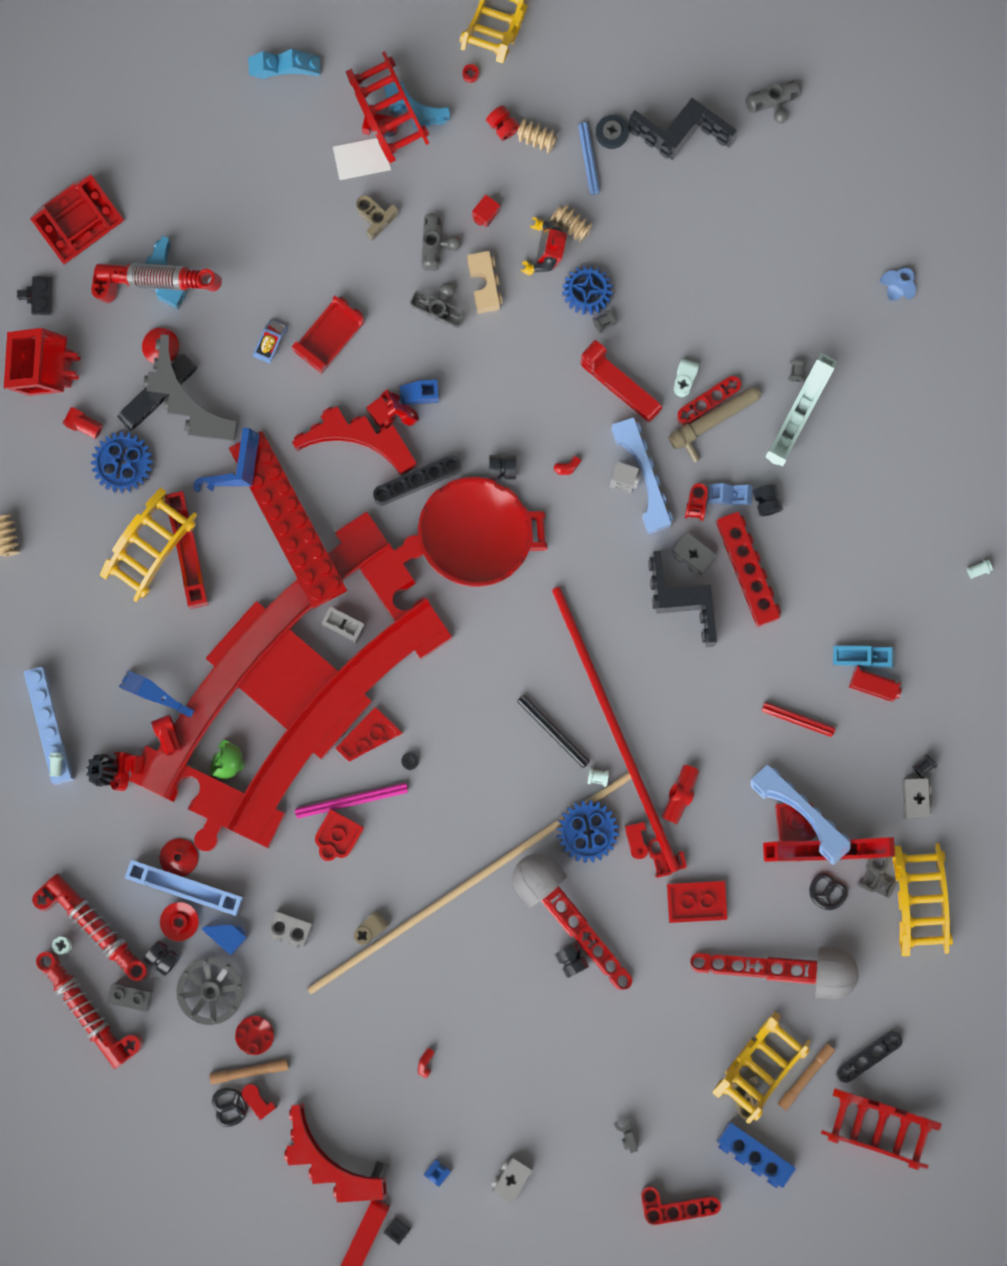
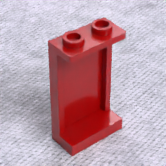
(329, 334)

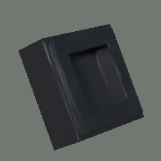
(397, 1230)

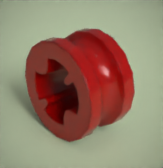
(466, 77)

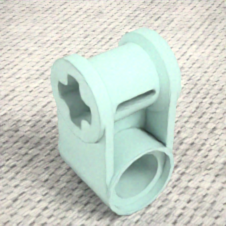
(685, 375)

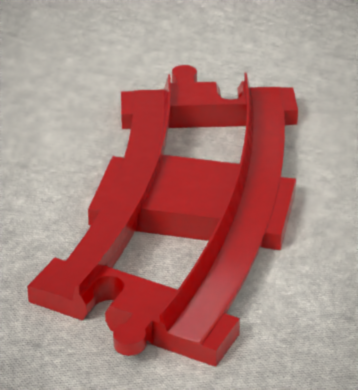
(293, 687)

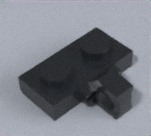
(38, 295)

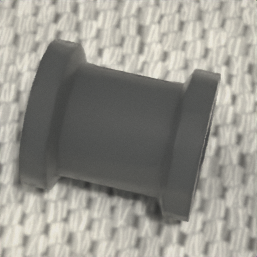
(604, 321)
(797, 371)

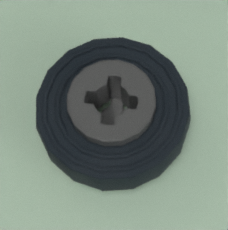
(611, 139)

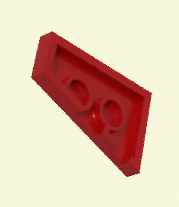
(367, 735)

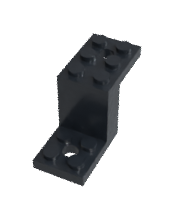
(681, 129)
(682, 599)

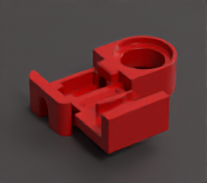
(406, 413)
(126, 763)
(661, 863)

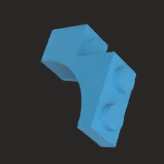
(289, 62)
(425, 115)
(171, 297)

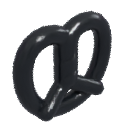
(827, 892)
(229, 1106)

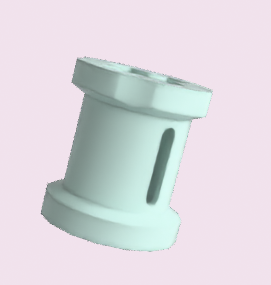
(598, 777)
(67, 942)

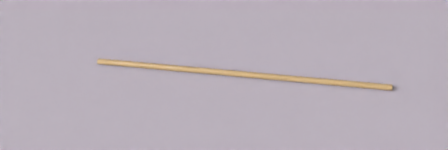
(458, 890)

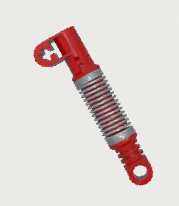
(155, 276)

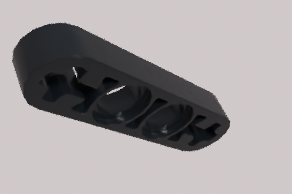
(867, 1054)

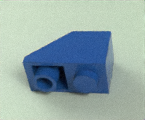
(419, 392)

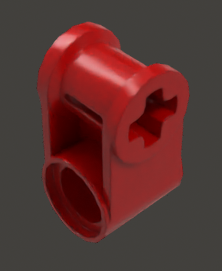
(696, 503)

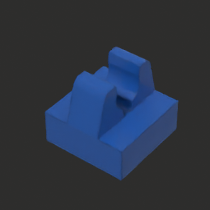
(437, 1173)

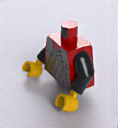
(550, 247)

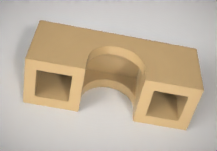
(482, 266)

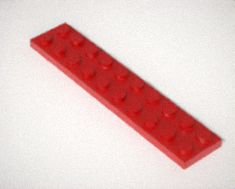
(292, 526)

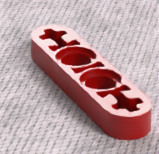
(710, 402)

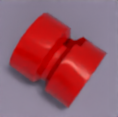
(501, 116)

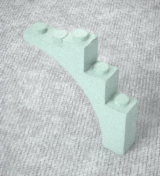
(801, 409)

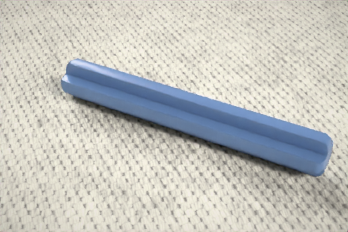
(588, 158)

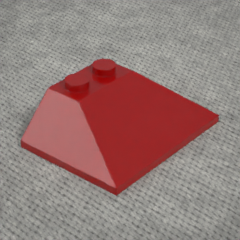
(76, 218)

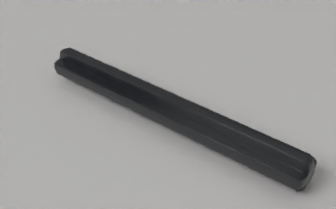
(553, 731)

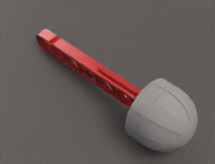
(537, 880)
(833, 973)

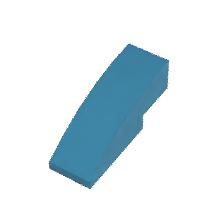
(864, 656)

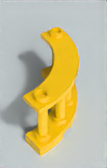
(506, 37)
(131, 535)
(906, 900)
(744, 1059)

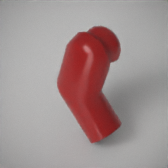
(567, 468)
(423, 1062)

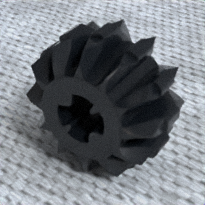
(101, 770)

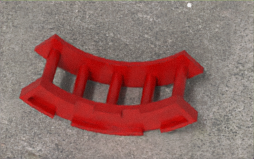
(371, 110)
(885, 1111)

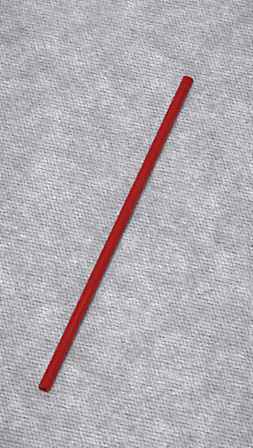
(616, 730)

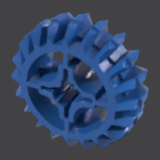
(594, 291)

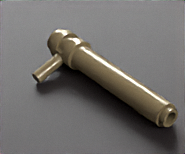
(690, 431)

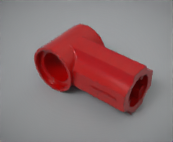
(79, 422)
(165, 730)

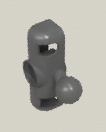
(783, 92)
(433, 231)
(447, 315)

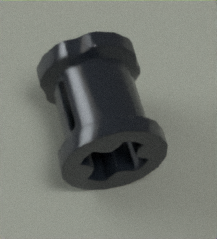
(924, 766)

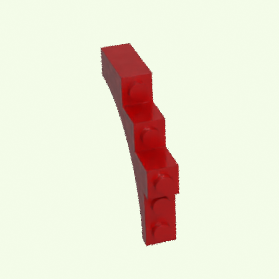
(335, 428)
(809, 850)
(305, 1150)

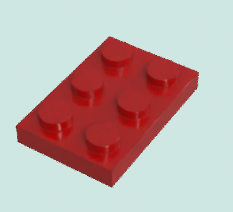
(696, 902)

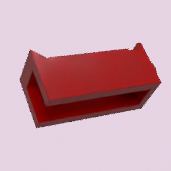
(875, 685)

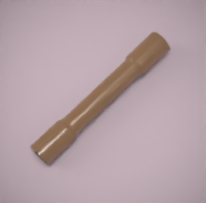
(227, 1075)
(791, 1095)

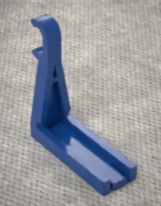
(245, 465)
(149, 690)

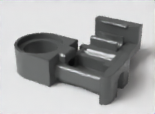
(875, 880)

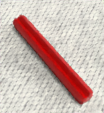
(798, 719)

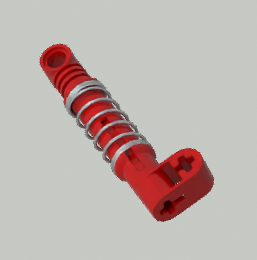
(89, 921)
(88, 1017)

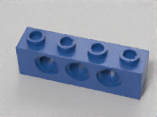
(783, 1169)

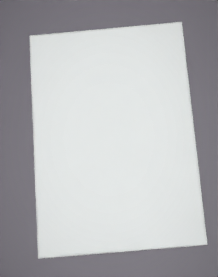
(360, 159)

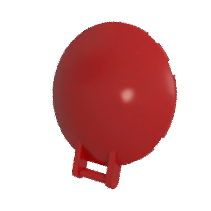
(477, 532)

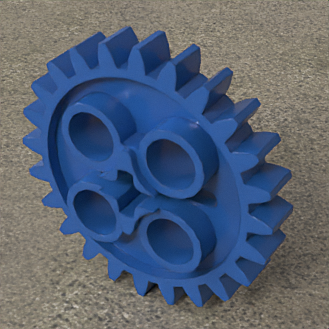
(138, 466)
(604, 827)

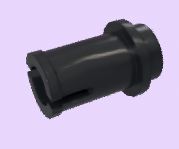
(379, 1169)

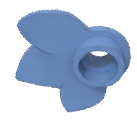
(897, 286)

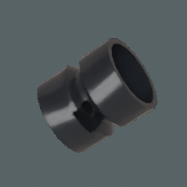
(502, 467)
(767, 500)
(571, 960)
(167, 962)

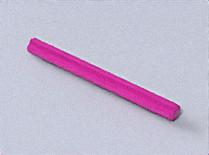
(351, 800)

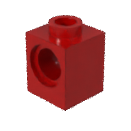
(485, 211)
(379, 414)

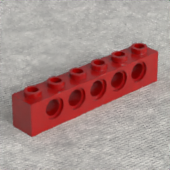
(760, 616)

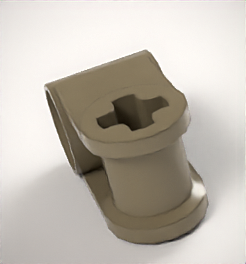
(373, 926)

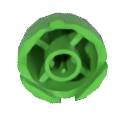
(227, 761)

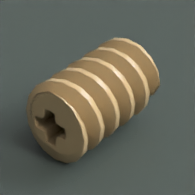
(537, 136)
(571, 222)
(6, 538)

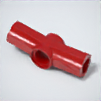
(681, 794)

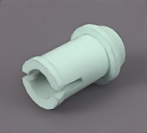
(979, 569)
(56, 764)

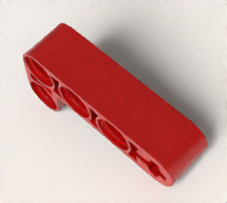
(681, 1205)

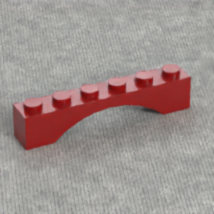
(188, 555)

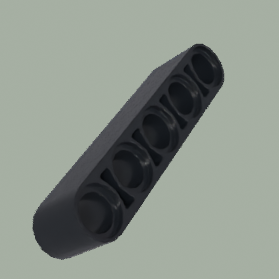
(148, 402)
(423, 473)

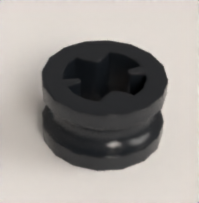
(414, 757)

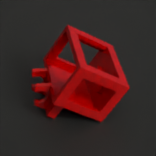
(38, 363)

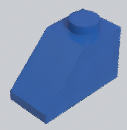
(227, 936)

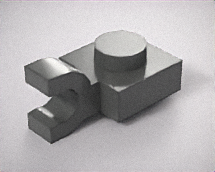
(628, 1141)

